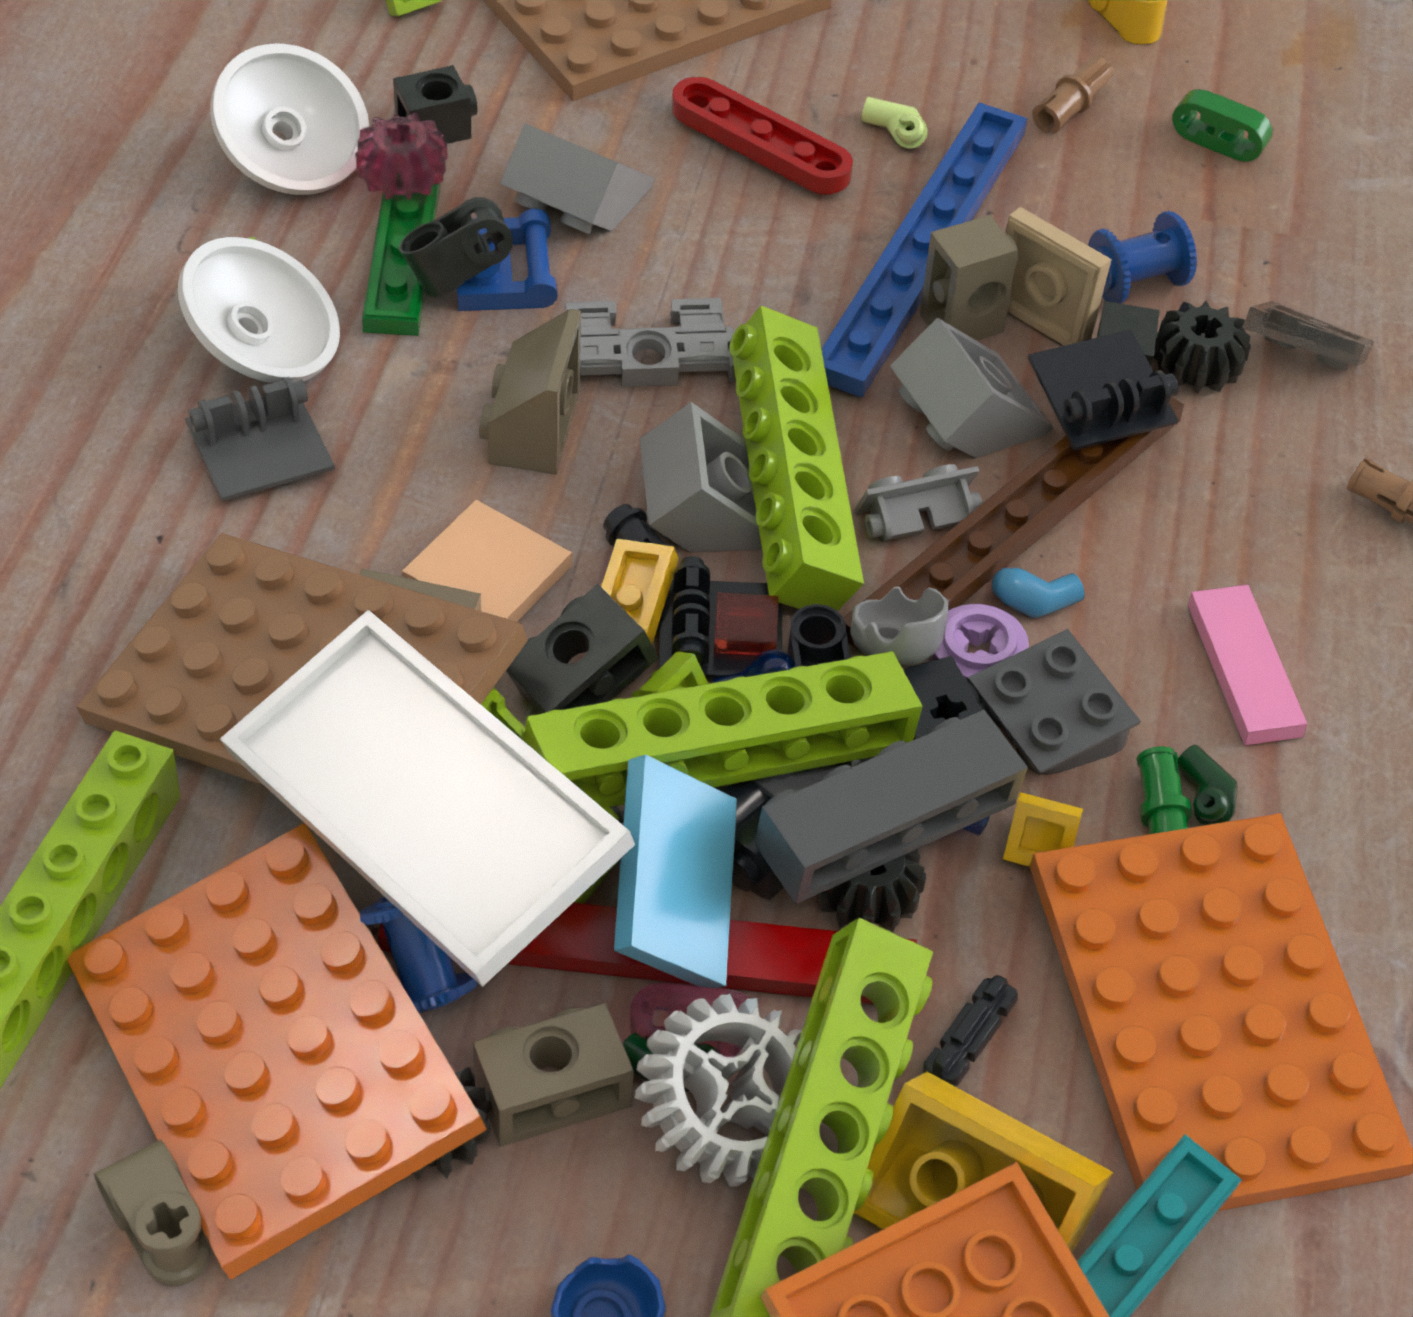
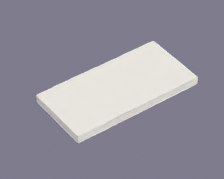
(428, 796)

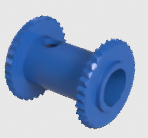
(1164, 251)
(421, 963)

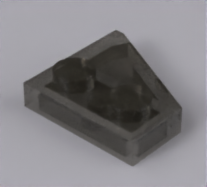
(1293, 328)

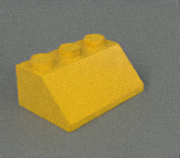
(952, 1140)

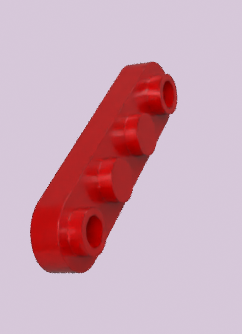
(762, 135)

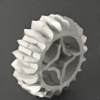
(681, 1064)

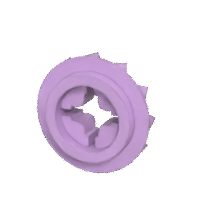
(976, 626)

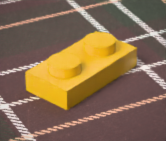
(640, 580)

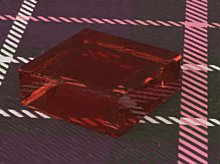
(745, 623)

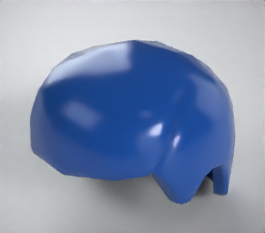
(609, 1290)

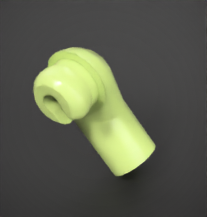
(900, 120)

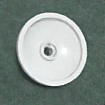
(304, 100)
(258, 310)

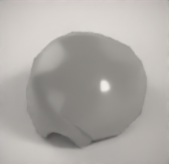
(901, 625)

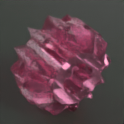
(401, 155)

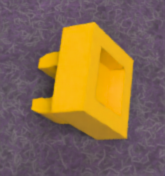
(1040, 827)

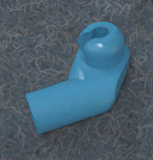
(1034, 595)

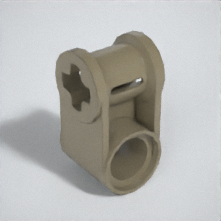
(156, 1213)

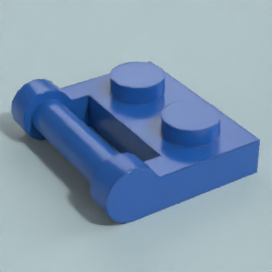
(494, 286)

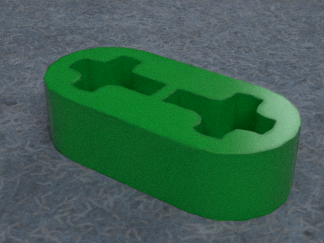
(1222, 125)

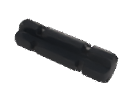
(971, 1030)

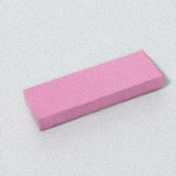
(1247, 665)

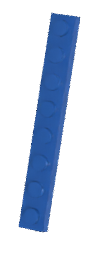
(897, 279)

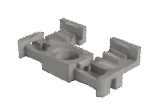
(694, 346)

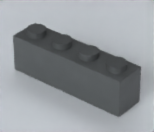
(888, 805)

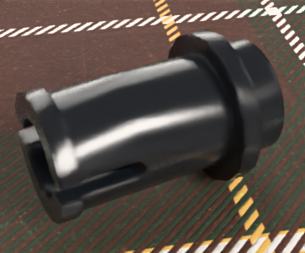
(629, 524)

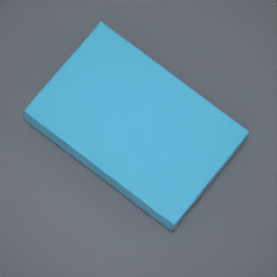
(676, 874)

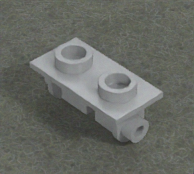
(897, 503)

